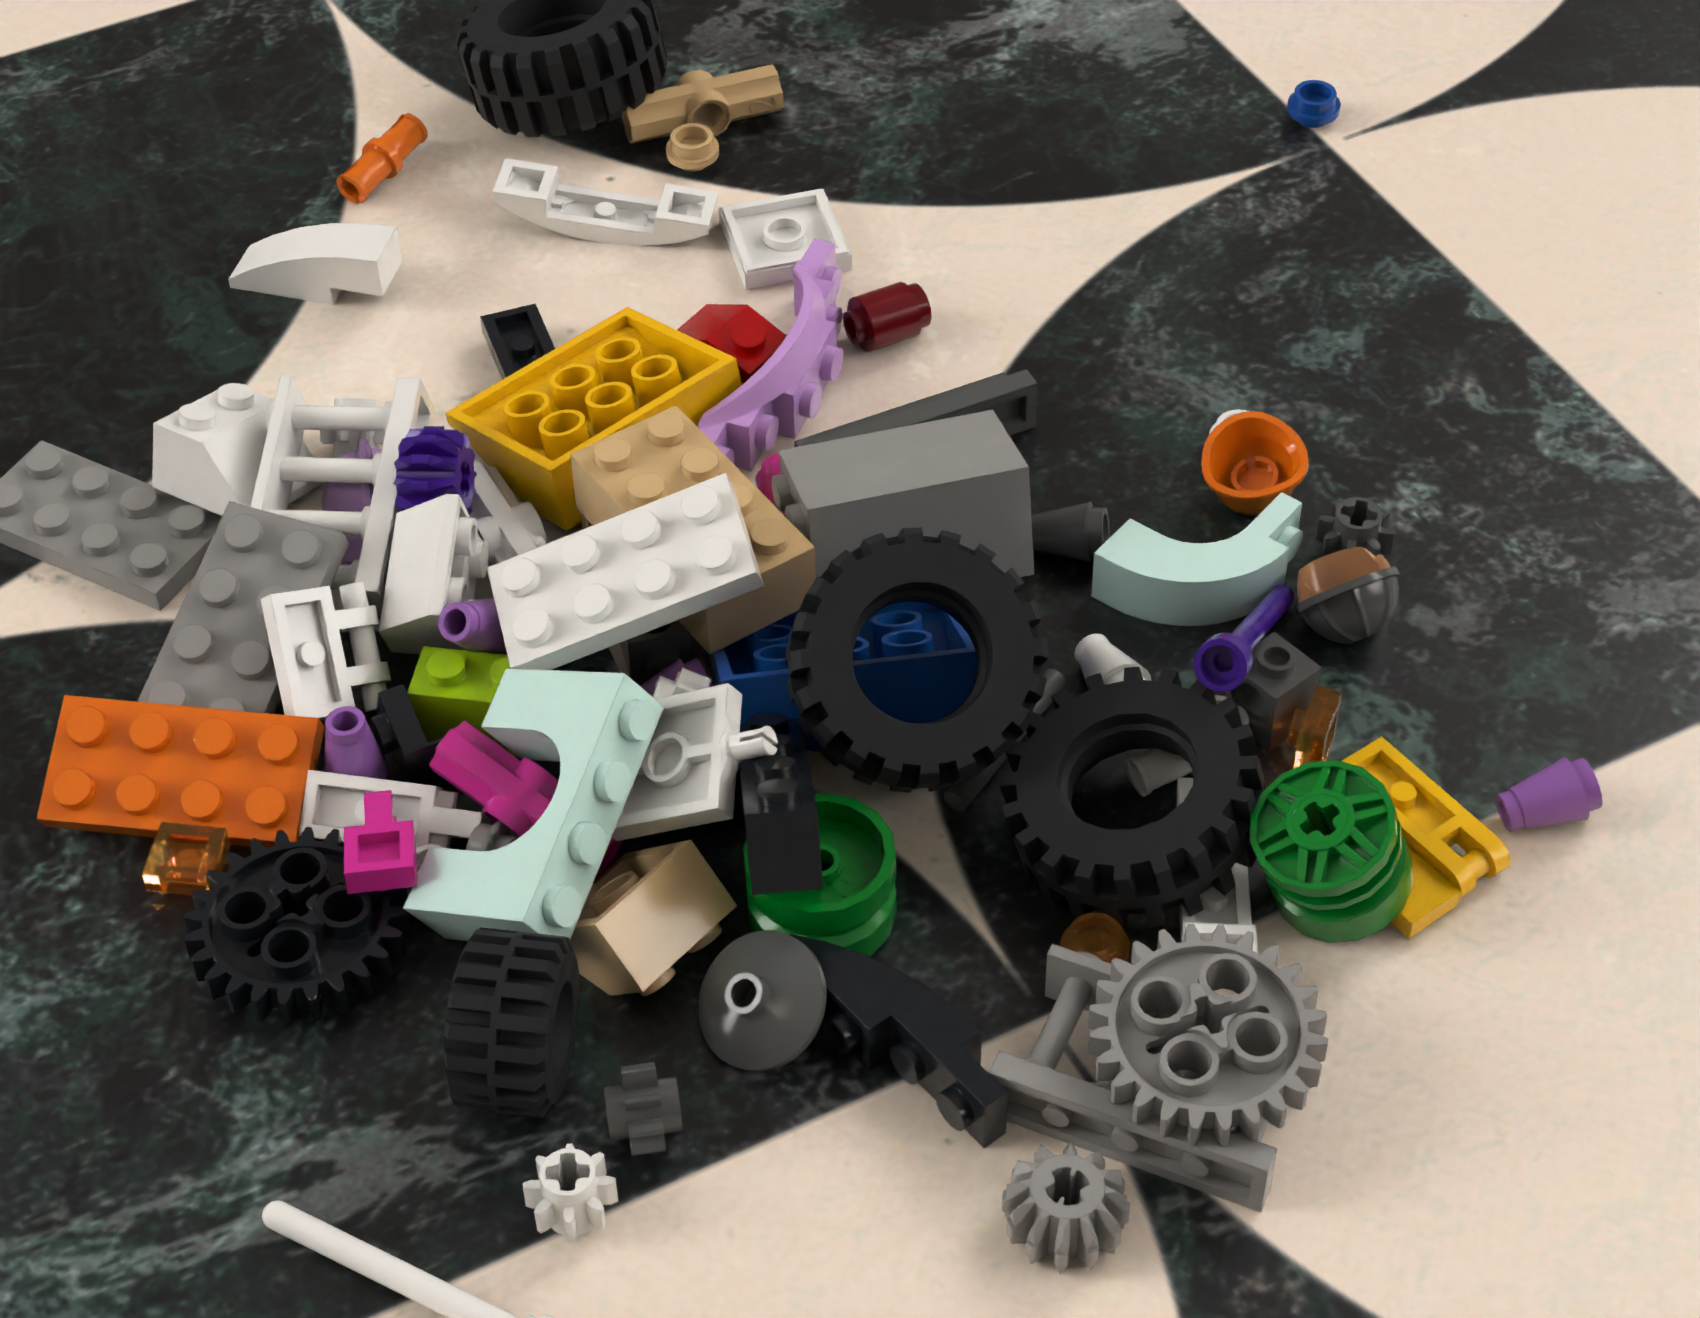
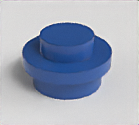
(1314, 103)

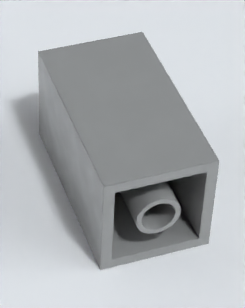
(929, 475)

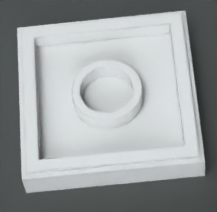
(775, 234)

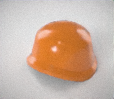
(1253, 461)

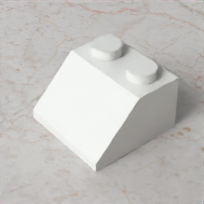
(215, 449)

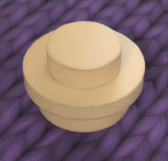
(692, 147)

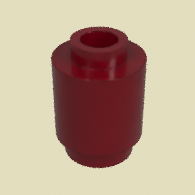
(887, 315)

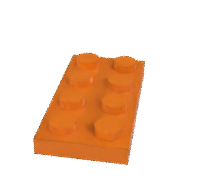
(154, 763)

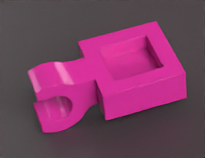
(382, 850)

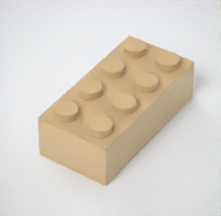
(674, 454)

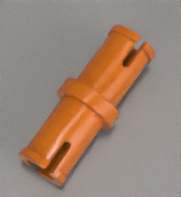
(382, 158)

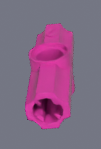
(499, 782)

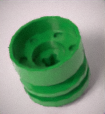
(1338, 882)

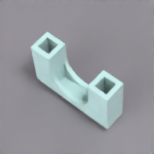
(541, 881)

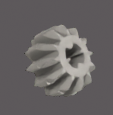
(1065, 1207)

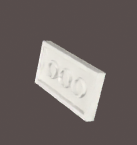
(624, 576)

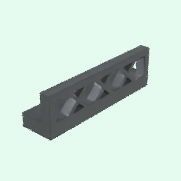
(1009, 396)

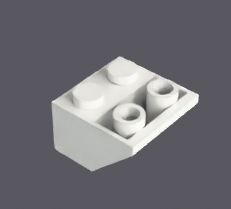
(430, 566)

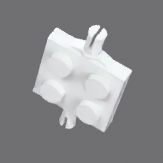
(692, 763)

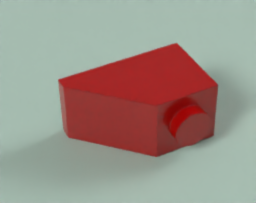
(737, 332)

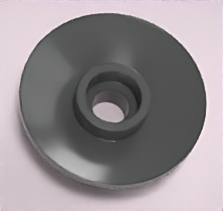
(786, 1003)

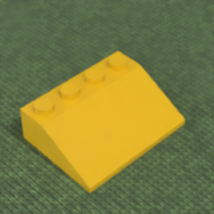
(583, 394)

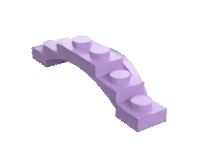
(794, 377)

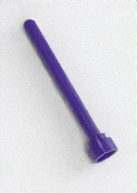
(1227, 657)

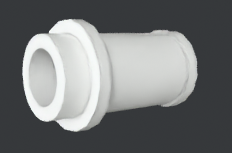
(1155, 769)

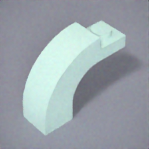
(1197, 581)

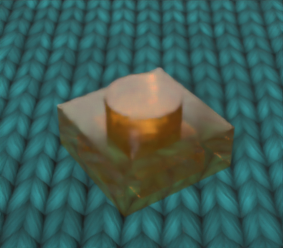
(1315, 729)
(183, 856)

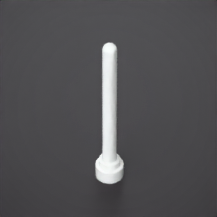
(377, 1264)

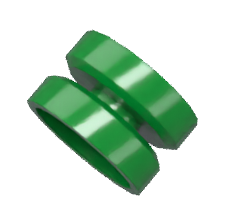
(857, 877)

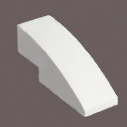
(321, 262)

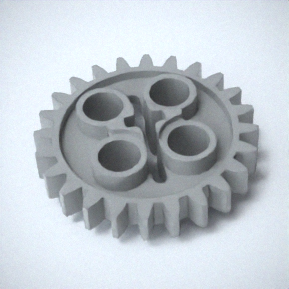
(1207, 1035)

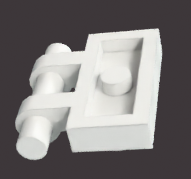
(310, 651)

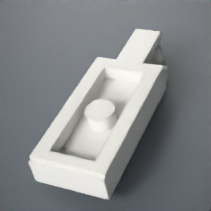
(338, 802)

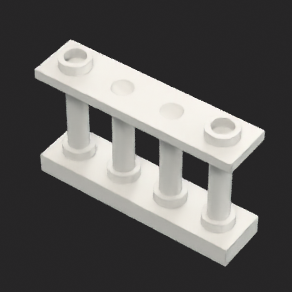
(280, 466)

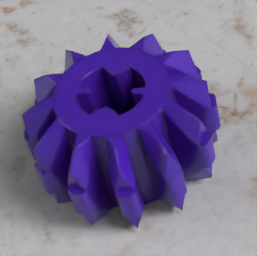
(434, 464)

